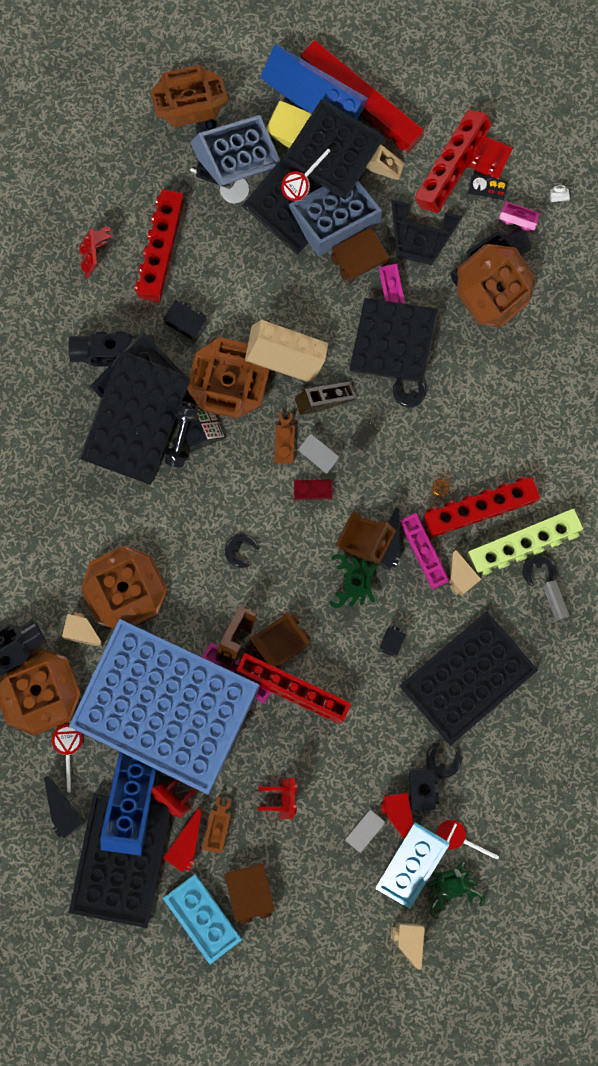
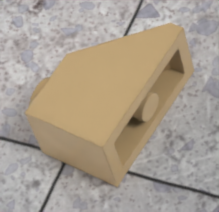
(385, 164)
(461, 575)
(80, 630)

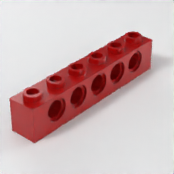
(453, 161)
(174, 202)
(437, 527)
(293, 689)

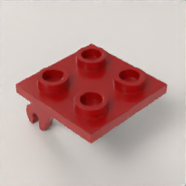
(490, 158)
(88, 248)
(176, 807)
(288, 807)

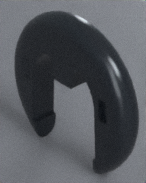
(410, 401)
(232, 545)
(538, 560)
(441, 770)

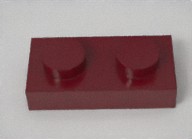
(313, 489)

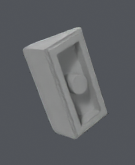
(318, 453)
(555, 600)
(365, 831)

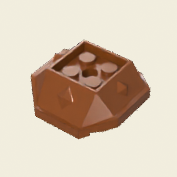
(188, 96)
(479, 279)
(226, 360)
(120, 567)
(55, 702)

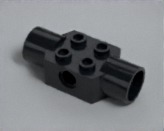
(515, 239)
(99, 348)
(18, 643)

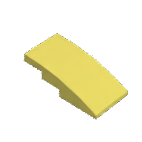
(286, 123)

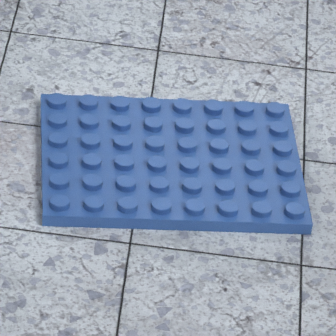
(164, 706)

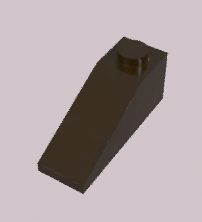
(324, 397)

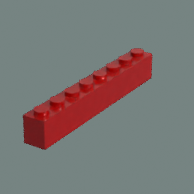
(377, 109)

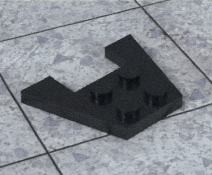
(420, 241)

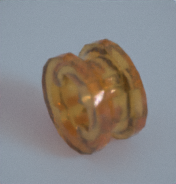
(437, 483)

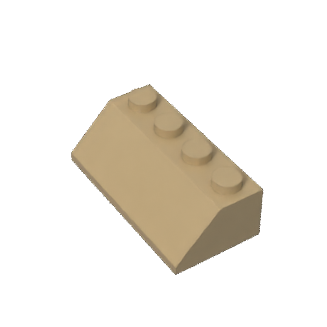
(285, 351)

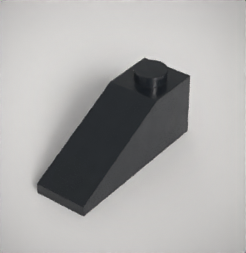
(391, 557)
(62, 812)

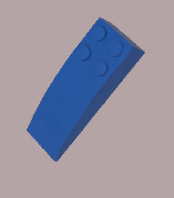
(308, 84)
(128, 806)

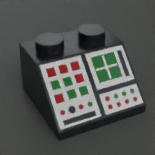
(203, 431)

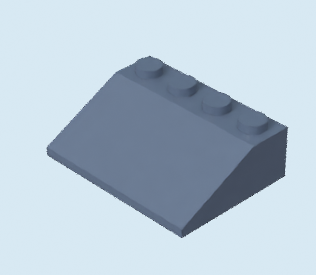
(236, 150)
(331, 219)

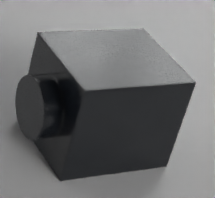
(392, 641)

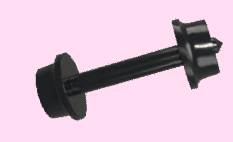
(175, 456)

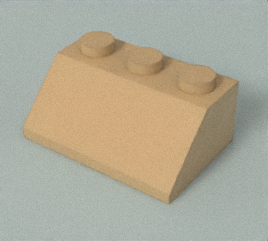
(409, 940)

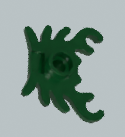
(357, 581)
(451, 885)

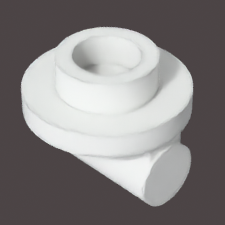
(559, 193)

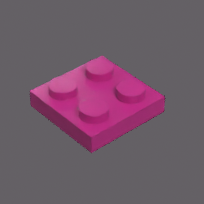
(518, 215)

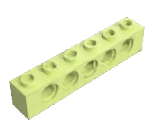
(568, 520)

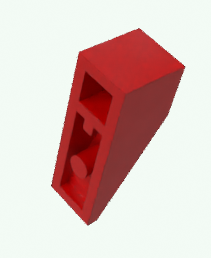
(398, 812)
(184, 848)

